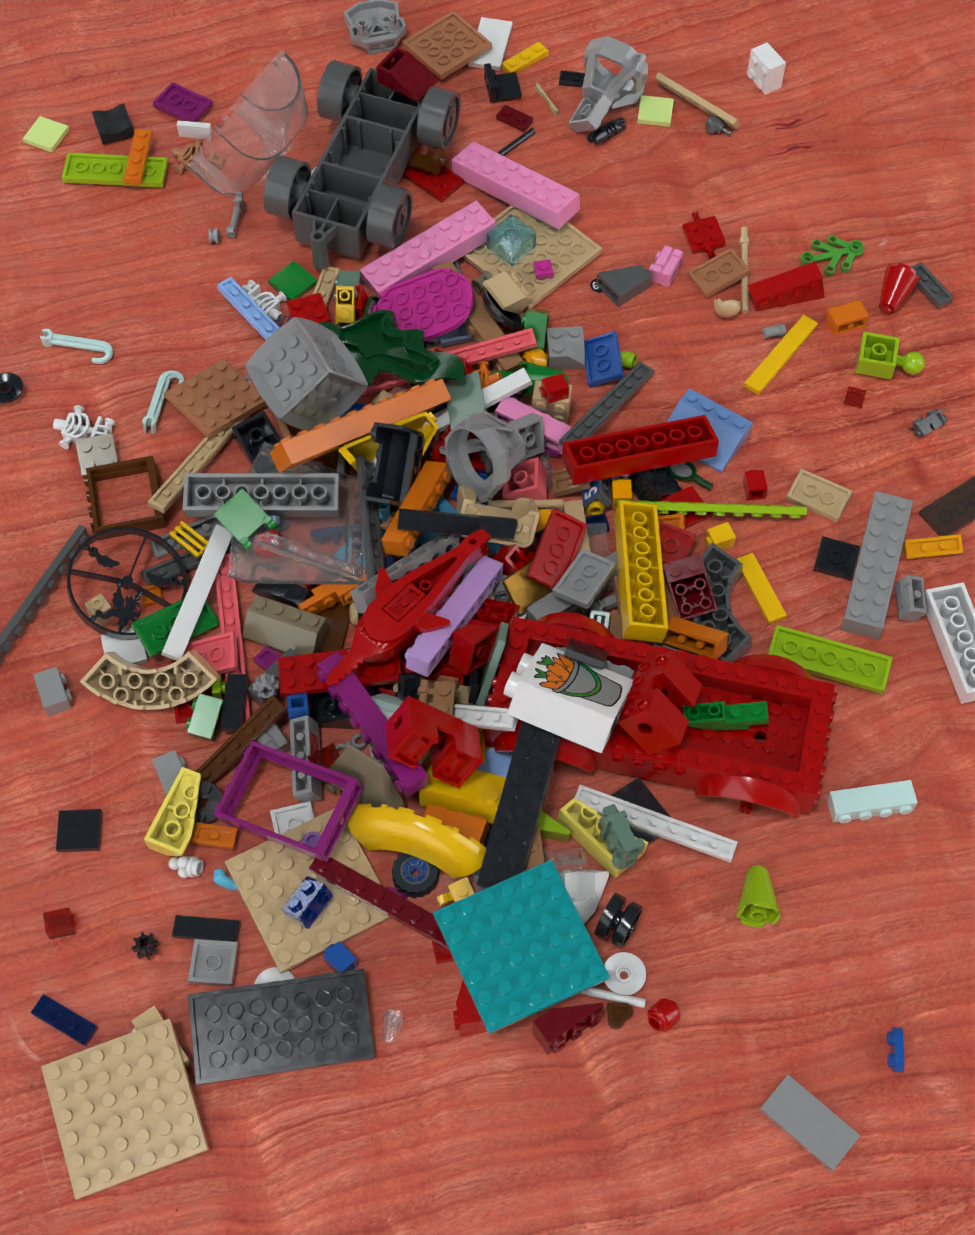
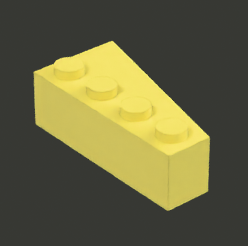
(586, 830)

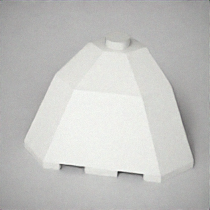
(585, 889)

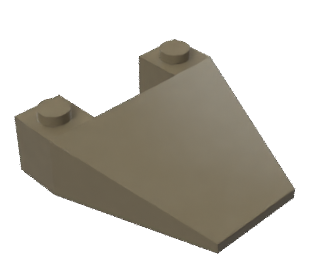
(372, 775)

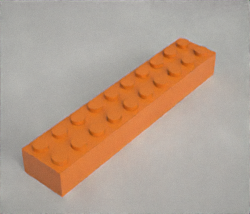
(357, 424)

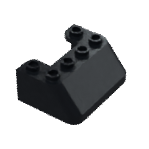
(396, 463)

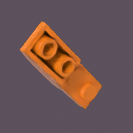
(327, 596)

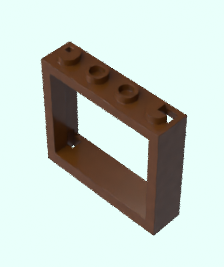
(117, 470)

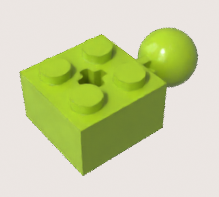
(879, 357)

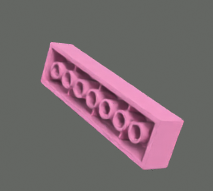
(516, 185)
(439, 244)

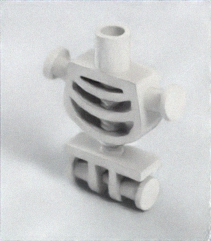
(266, 300)
(72, 431)

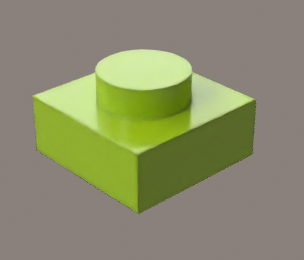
(219, 688)

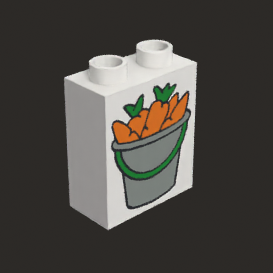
(567, 697)

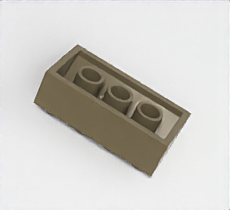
(284, 627)

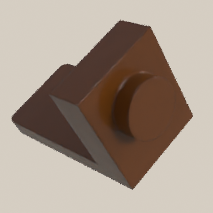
(427, 163)

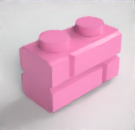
(666, 265)

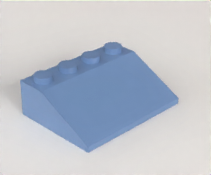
(728, 426)

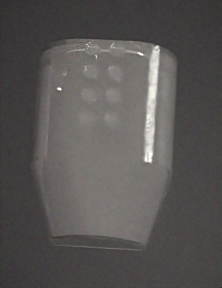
(257, 132)

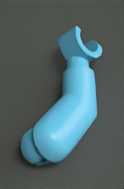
(223, 881)

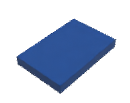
(603, 359)

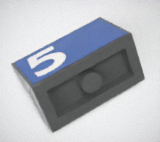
(599, 490)

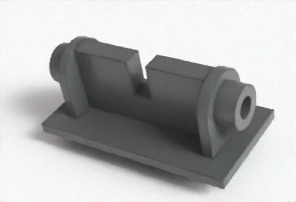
(935, 419)

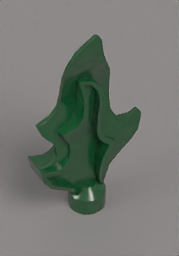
(385, 349)

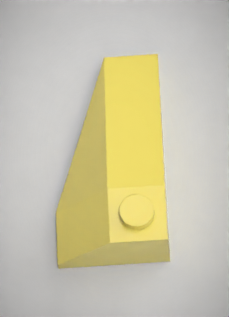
(175, 819)

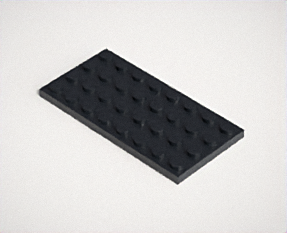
(280, 1026)

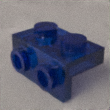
(307, 901)

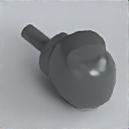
(715, 124)

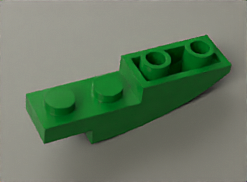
(726, 717)

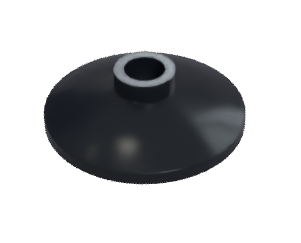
(10, 387)

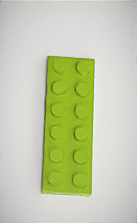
(110, 170)
(833, 659)

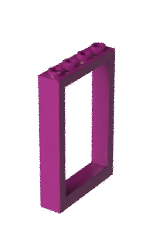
(242, 776)

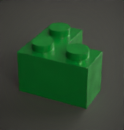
(538, 321)

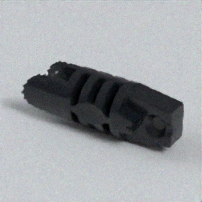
(607, 131)

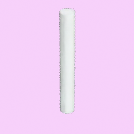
(607, 995)

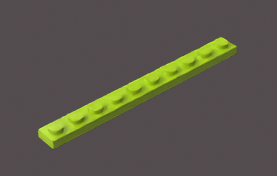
(721, 508)

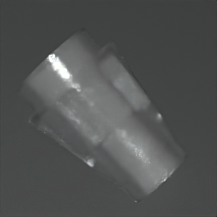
(392, 1024)

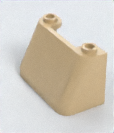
(522, 509)

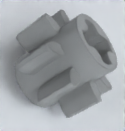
(266, 685)

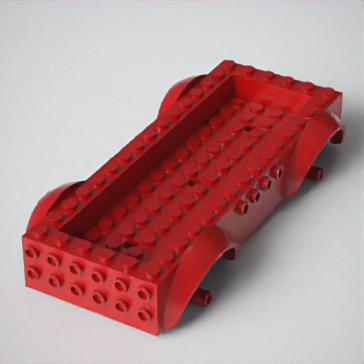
(714, 763)

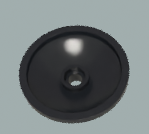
(503, 317)

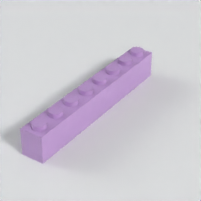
(459, 609)

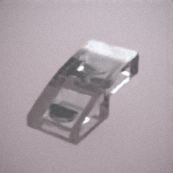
(598, 539)

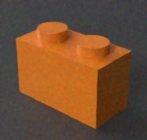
(846, 317)

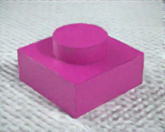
(543, 269)

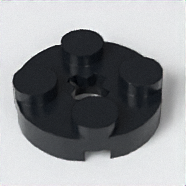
(214, 795)

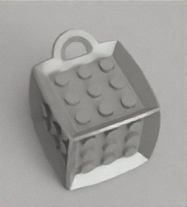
(306, 374)

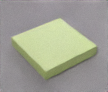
(655, 111)
(46, 134)

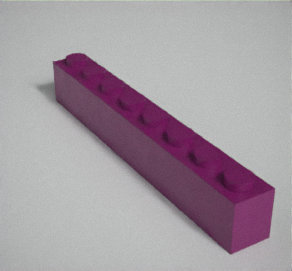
(371, 723)

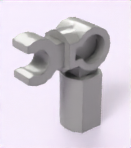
(606, 603)

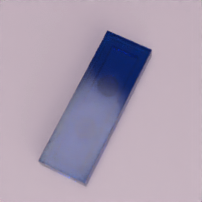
(64, 1020)

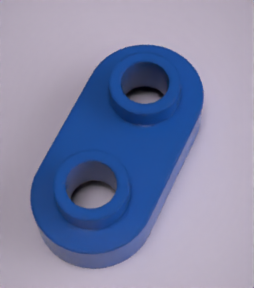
(896, 1041)

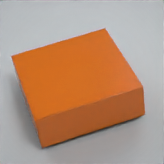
(155, 590)

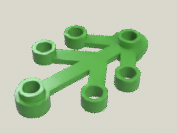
(853, 249)

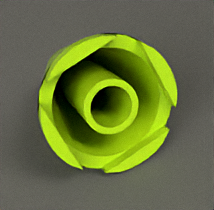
(758, 899)

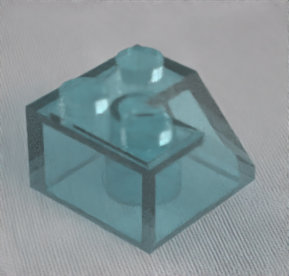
(511, 240)

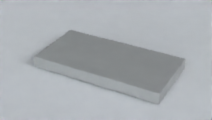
(810, 1122)

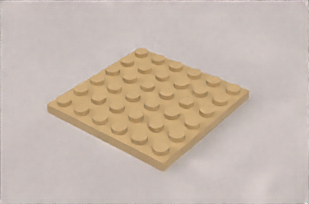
(565, 247)
(271, 875)
(124, 1109)

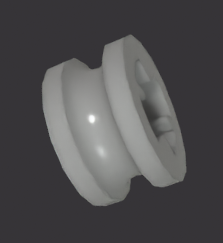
(214, 235)

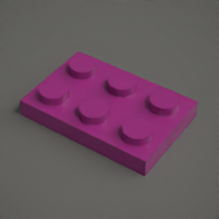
(182, 103)

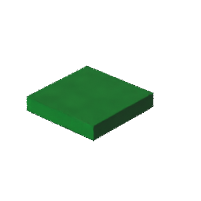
(293, 281)

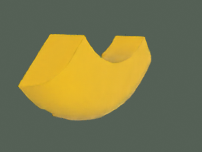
(418, 836)

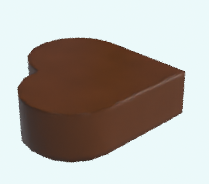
(617, 1014)

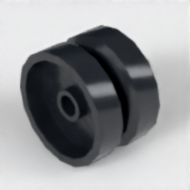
(618, 920)

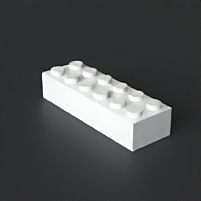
(953, 625)

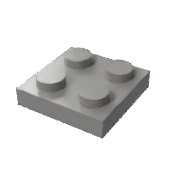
(213, 962)

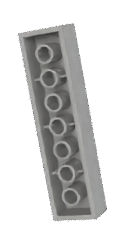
(274, 492)
(876, 565)

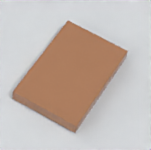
(718, 273)

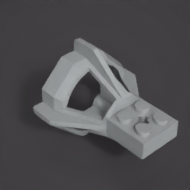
(604, 89)
(504, 443)

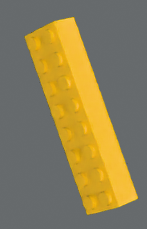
(640, 572)

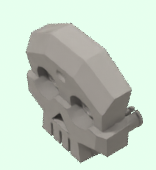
(375, 25)

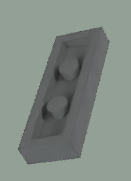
(932, 287)

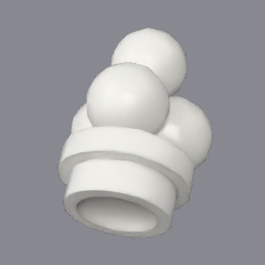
(187, 866)

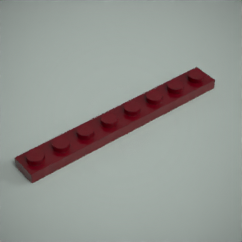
(378, 897)

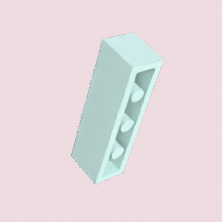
(872, 801)

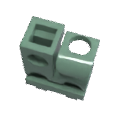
(620, 837)

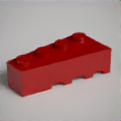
(788, 288)

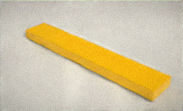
(780, 355)

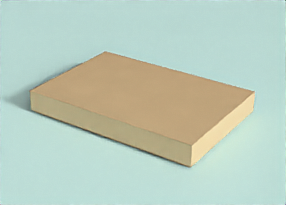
(819, 495)

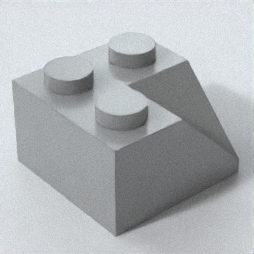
(565, 347)

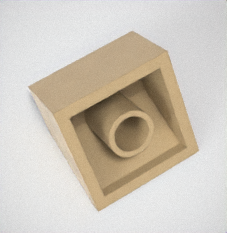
(508, 291)

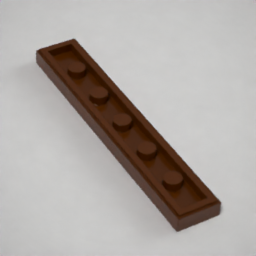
(236, 745)

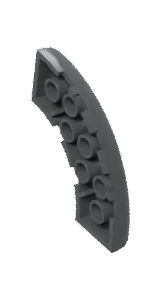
(723, 575)

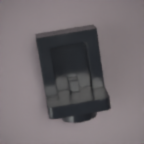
(408, 685)

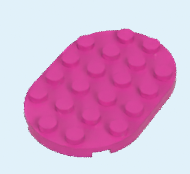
(430, 302)

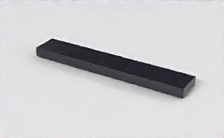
(455, 523)

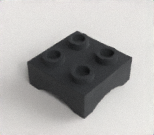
(113, 124)

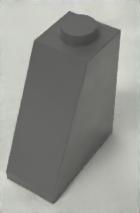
(624, 283)

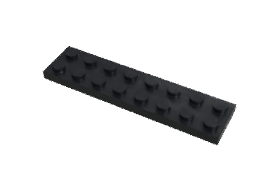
(519, 805)

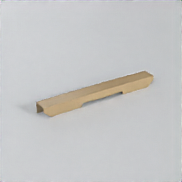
(541, 92)

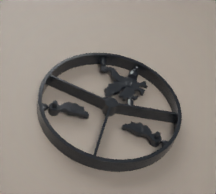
(123, 612)

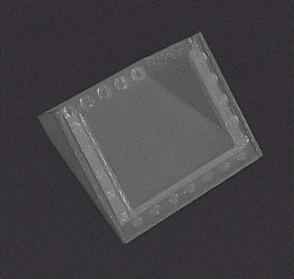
(311, 547)

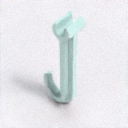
(50, 339)
(158, 399)

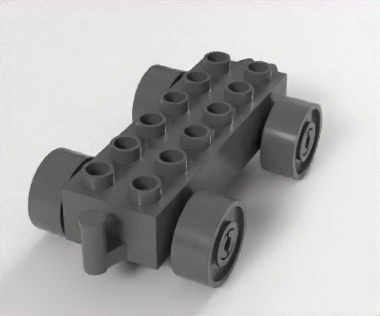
(355, 184)

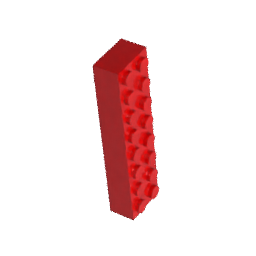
(639, 449)

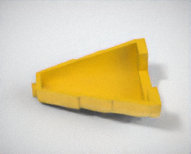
(366, 447)

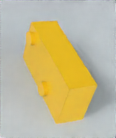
(476, 796)

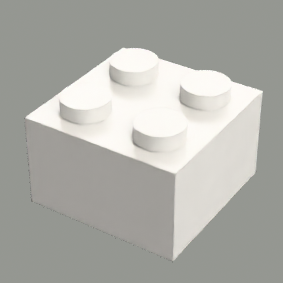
(766, 68)

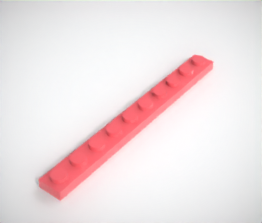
(472, 354)
(230, 617)

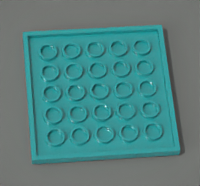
(520, 946)

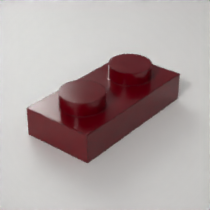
(514, 118)

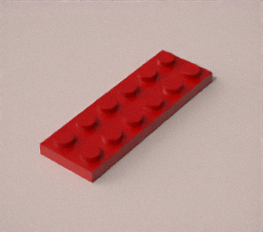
(299, 672)

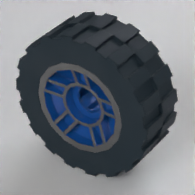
(412, 885)

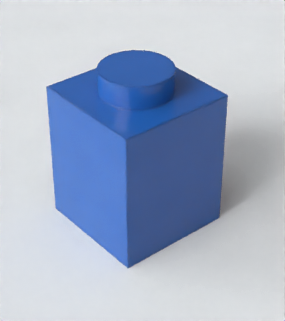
(339, 958)

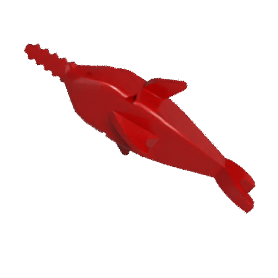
(407, 606)

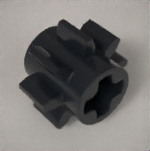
(145, 951)

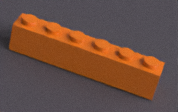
(421, 496)

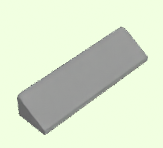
(203, 527)

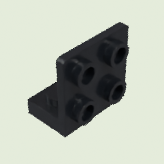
(501, 86)
(653, 484)

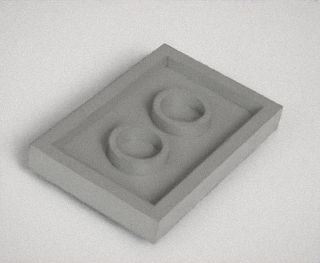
(584, 579)

